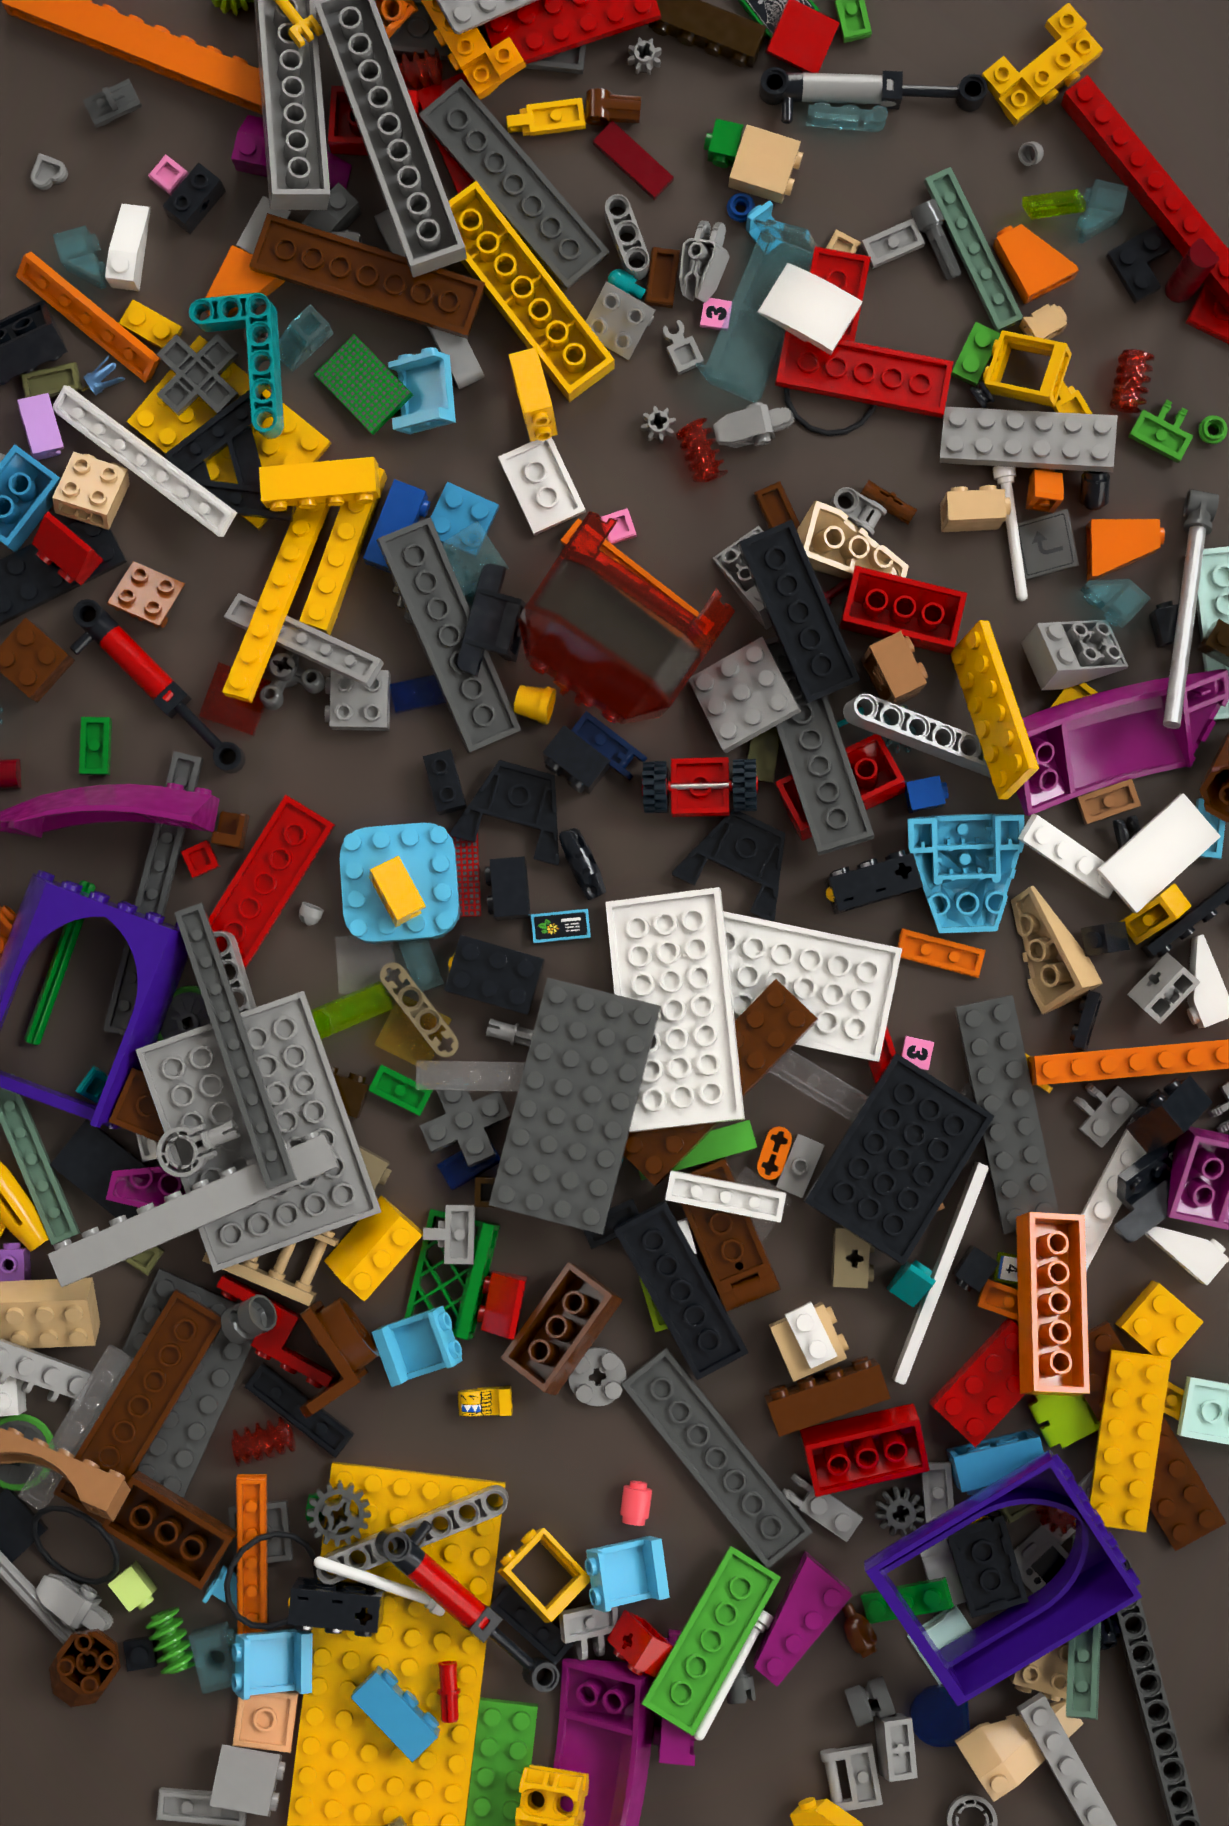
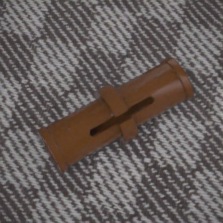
(889, 501)

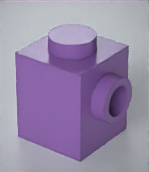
(14, 1262)

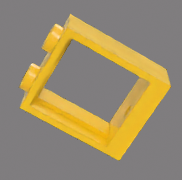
(1054, 375)
(533, 394)
(565, 1595)

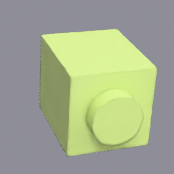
(133, 1587)

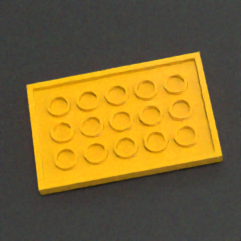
(166, 429)

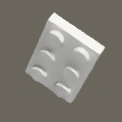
(541, 485)

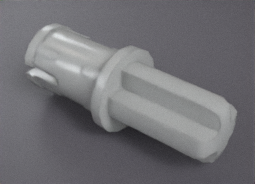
(509, 1032)

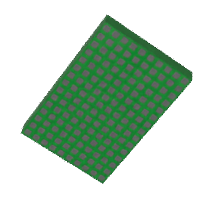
(363, 384)

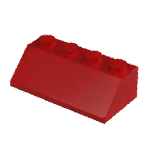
(888, 603)
(874, 774)
(865, 1450)

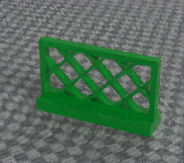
(473, 1287)

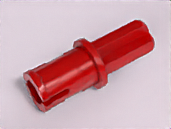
(448, 1691)

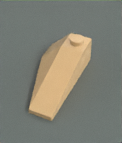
(838, 545)
(1053, 955)

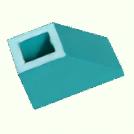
(911, 1282)

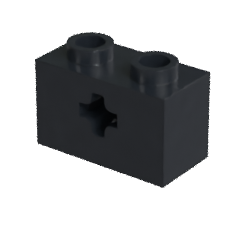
(194, 198)
(444, 782)

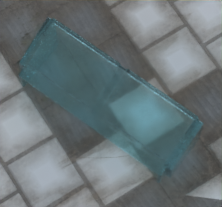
(747, 340)

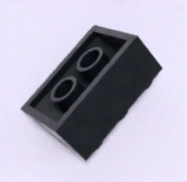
(28, 341)

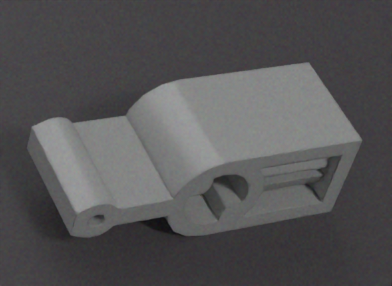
(940, 1563)

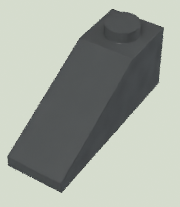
(340, 214)

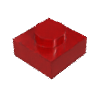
(200, 859)

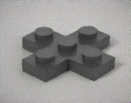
(197, 374)
(466, 1124)

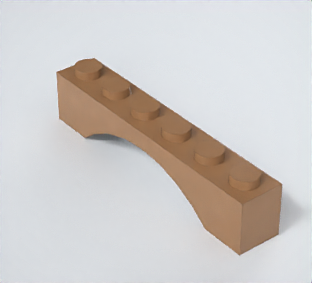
(97, 1490)

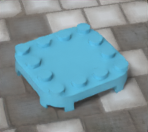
(430, 862)

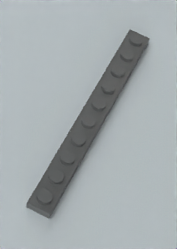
(153, 891)
(235, 1046)

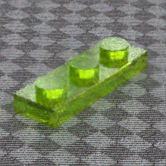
(351, 1009)

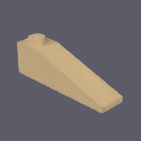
(1006, 1752)

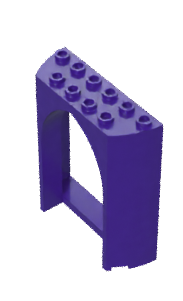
(159, 966)
(1079, 1596)

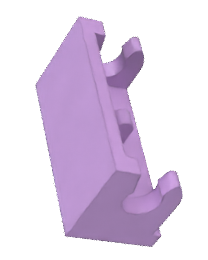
(40, 426)

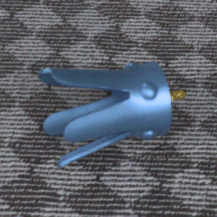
(94, 378)

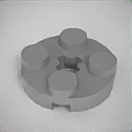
(610, 1387)

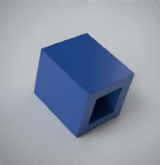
(925, 794)

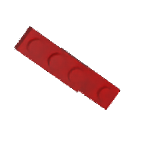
(274, 1341)

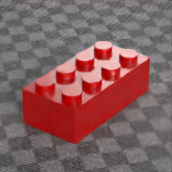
(984, 1386)

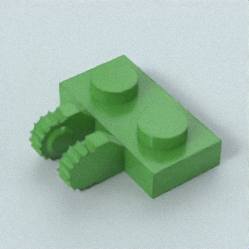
(1160, 435)

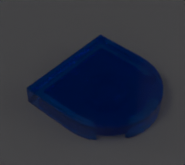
(938, 1718)

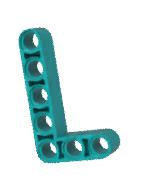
(257, 352)

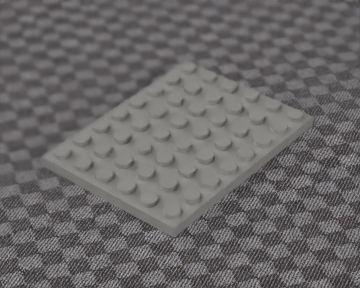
(195, 1089)

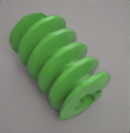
(171, 1641)

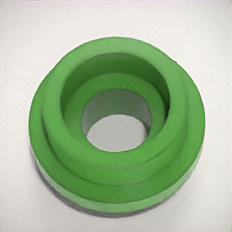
(1218, 423)

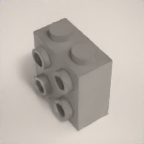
(357, 706)
(247, 1780)

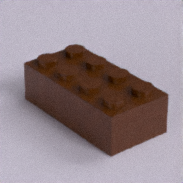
(561, 1329)
(826, 1396)
(170, 1530)

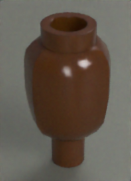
(859, 1632)

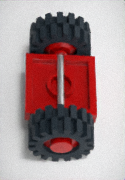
(699, 786)

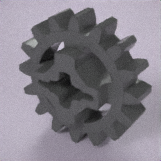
(350, 1519)

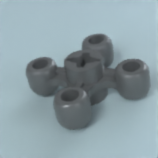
(288, 678)

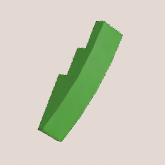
(719, 1144)

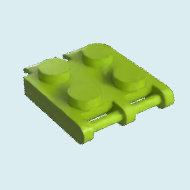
(1067, 1418)

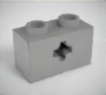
(1163, 988)

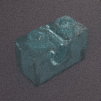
(203, 1641)

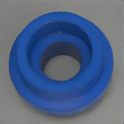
(740, 199)

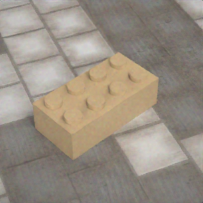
(47, 1314)

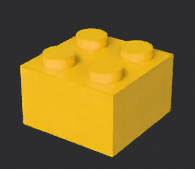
(1159, 1321)

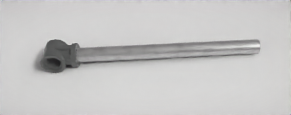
(1200, 510)

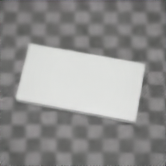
(1158, 853)

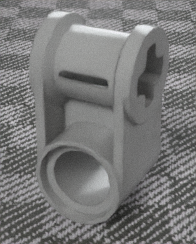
(860, 509)

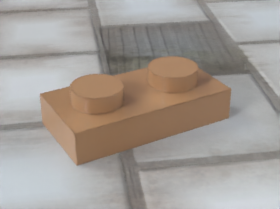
(1108, 801)

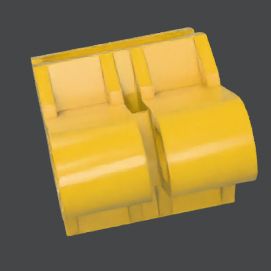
(553, 1785)

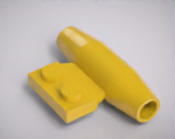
(19, 1213)

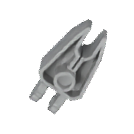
(703, 262)
(752, 425)
(73, 1603)

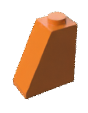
(1032, 262)
(237, 278)
(1119, 543)

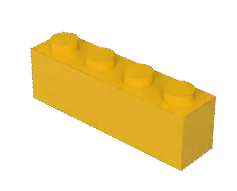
(319, 483)

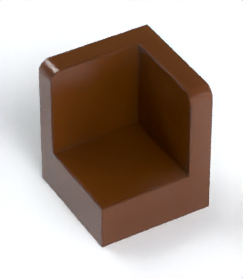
(231, 830)

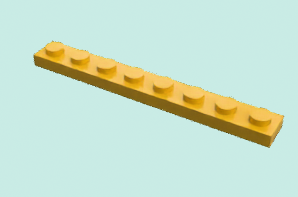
(275, 602)

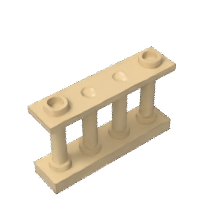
(275, 1278)

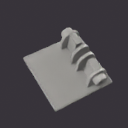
(619, 320)

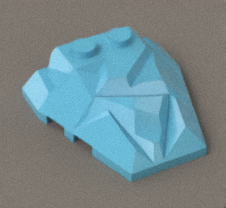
(966, 866)

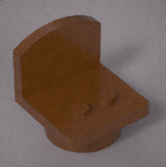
(345, 1343)

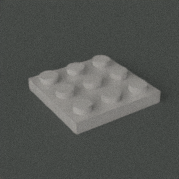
(744, 695)

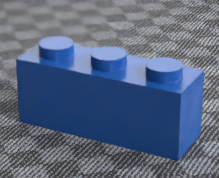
(402, 508)

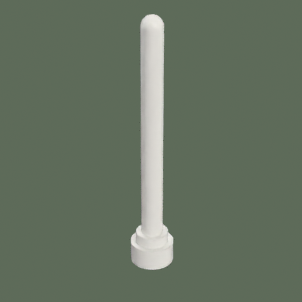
(1005, 478)
(379, 1583)
(763, 1622)

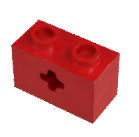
(639, 1644)

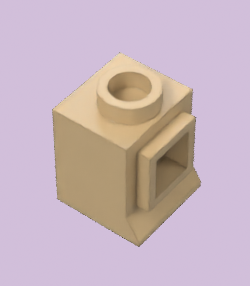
(1045, 322)

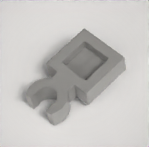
(683, 351)

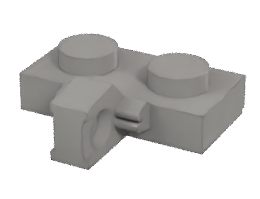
(455, 1234)

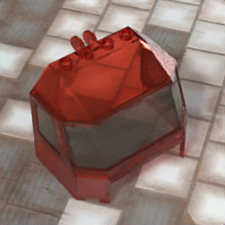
(614, 632)

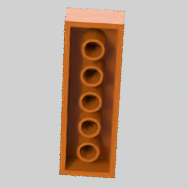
(1052, 1304)

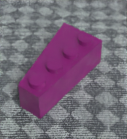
(800, 1618)
(673, 1743)

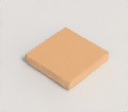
(266, 1721)

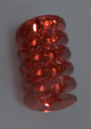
(421, 70)
(1130, 380)
(699, 451)
(263, 1441)

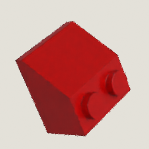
(66, 550)
(502, 1303)

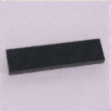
(286, 1401)

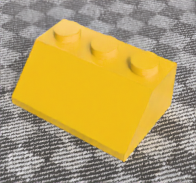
(373, 1249)

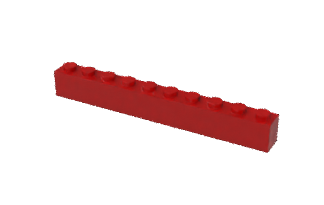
(1145, 178)

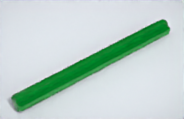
(55, 976)

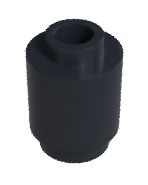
(1094, 489)

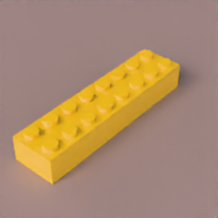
(528, 295)

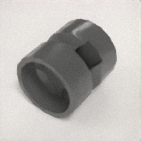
(248, 1319)
(859, 1705)

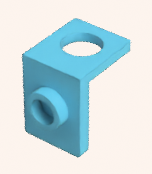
(759, 213)
(217, 1587)

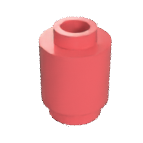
(635, 1503)

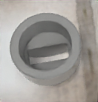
(1031, 153)
(310, 913)

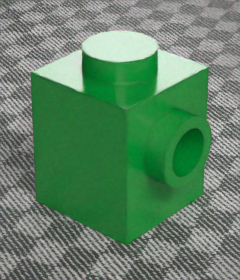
(723, 143)

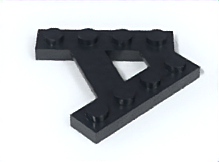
(233, 429)

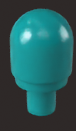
(626, 282)

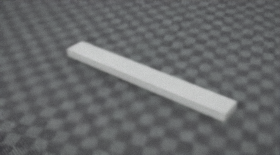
(144, 461)
(940, 1272)

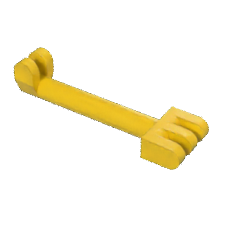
(300, 25)

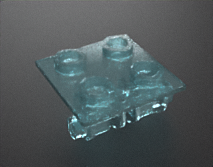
(469, 553)

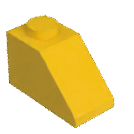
(1157, 914)
(821, 1813)

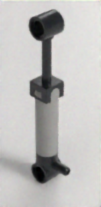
(860, 89)

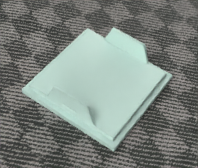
(943, 1630)

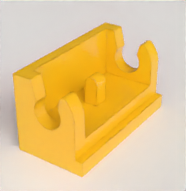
(396, 891)

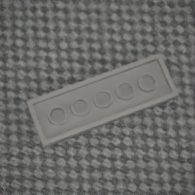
(1028, 439)

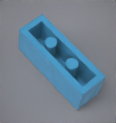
(396, 1713)

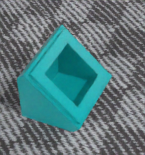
(92, 1084)

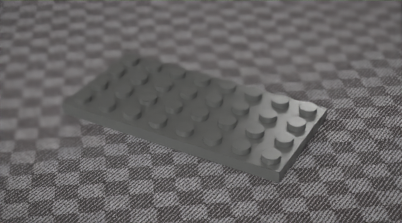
(575, 1106)
(189, 1427)

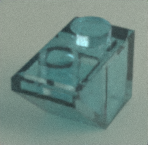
(1103, 208)
(79, 255)
(303, 337)
(1117, 598)

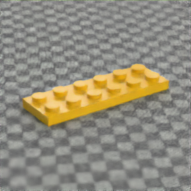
(994, 710)
(1129, 1438)

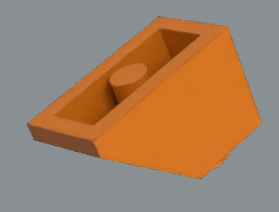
(1045, 490)

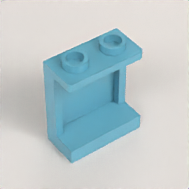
(430, 382)
(417, 1345)
(626, 1573)
(272, 1662)

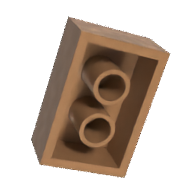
(894, 669)

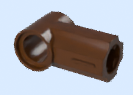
(605, 107)

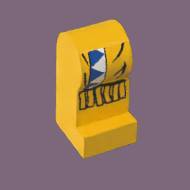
(485, 1401)

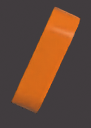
(781, 1154)

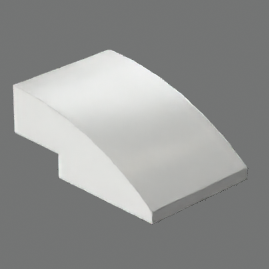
(810, 307)

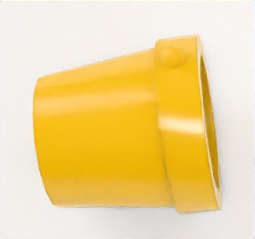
(535, 703)

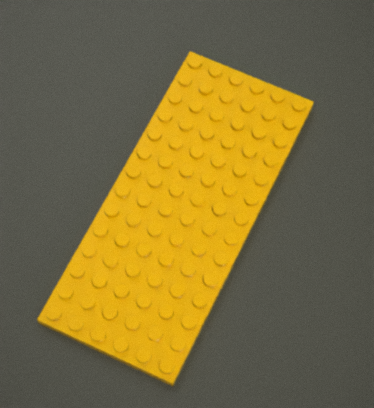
(343, 1761)

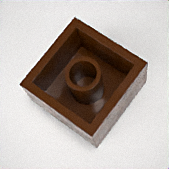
(32, 660)

